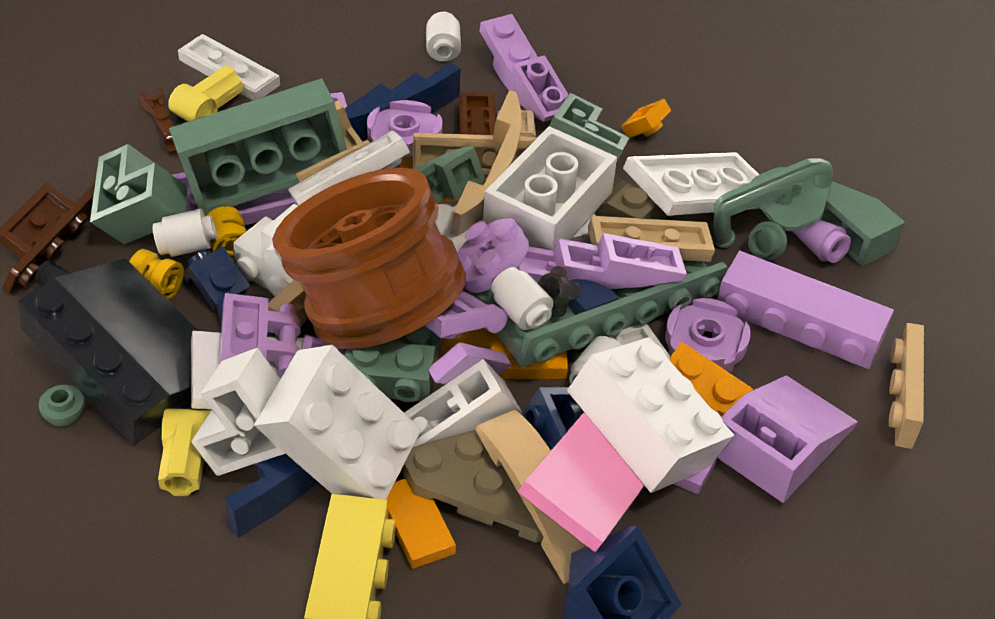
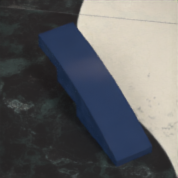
(434, 91)
(278, 486)

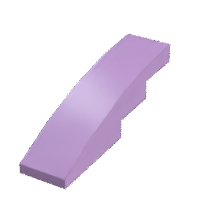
(612, 263)

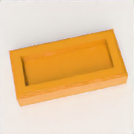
(418, 526)

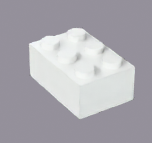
(551, 188)
(649, 413)
(338, 425)

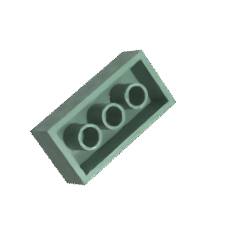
(258, 145)

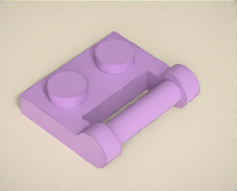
(467, 314)

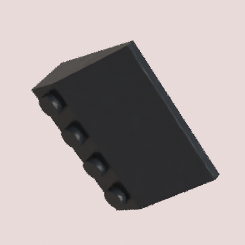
(114, 343)

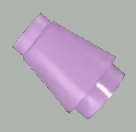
(825, 240)

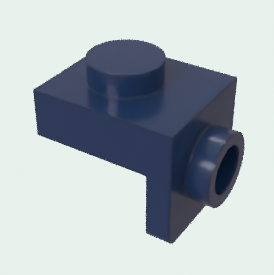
(215, 275)

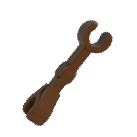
(156, 107)

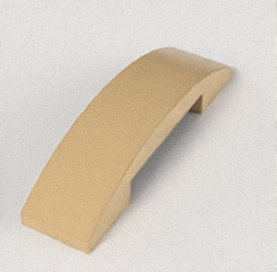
(506, 133)
(520, 450)

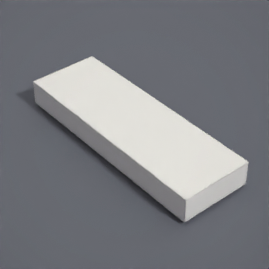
(209, 56)

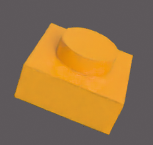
(647, 119)

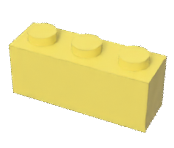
(351, 559)

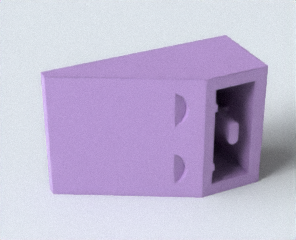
(782, 435)

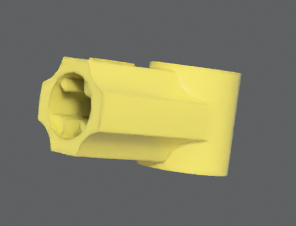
(206, 96)
(181, 461)

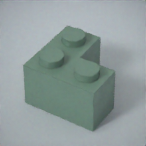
(580, 120)
(133, 194)

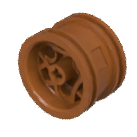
(370, 258)

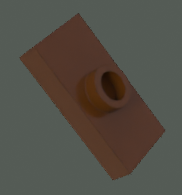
(477, 113)

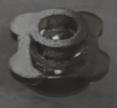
(568, 290)

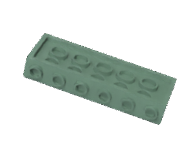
(632, 307)

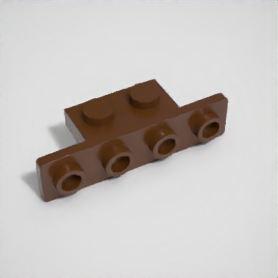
(39, 229)

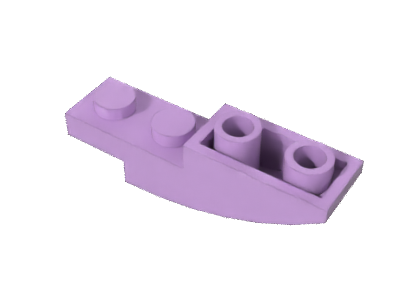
(522, 69)

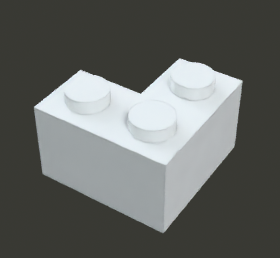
(258, 258)
(236, 399)

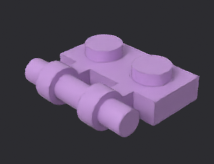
(246, 328)

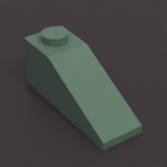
(867, 222)

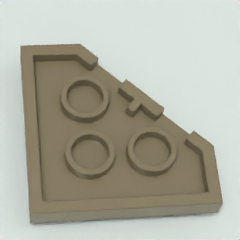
(465, 476)

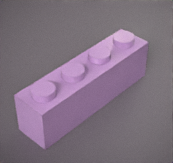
(805, 309)

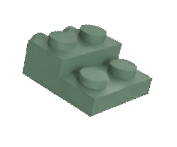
(400, 365)

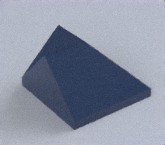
(619, 581)

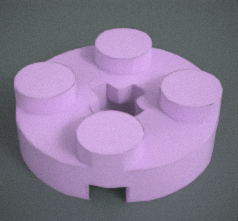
(405, 119)
(491, 251)
(705, 314)

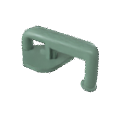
(787, 196)

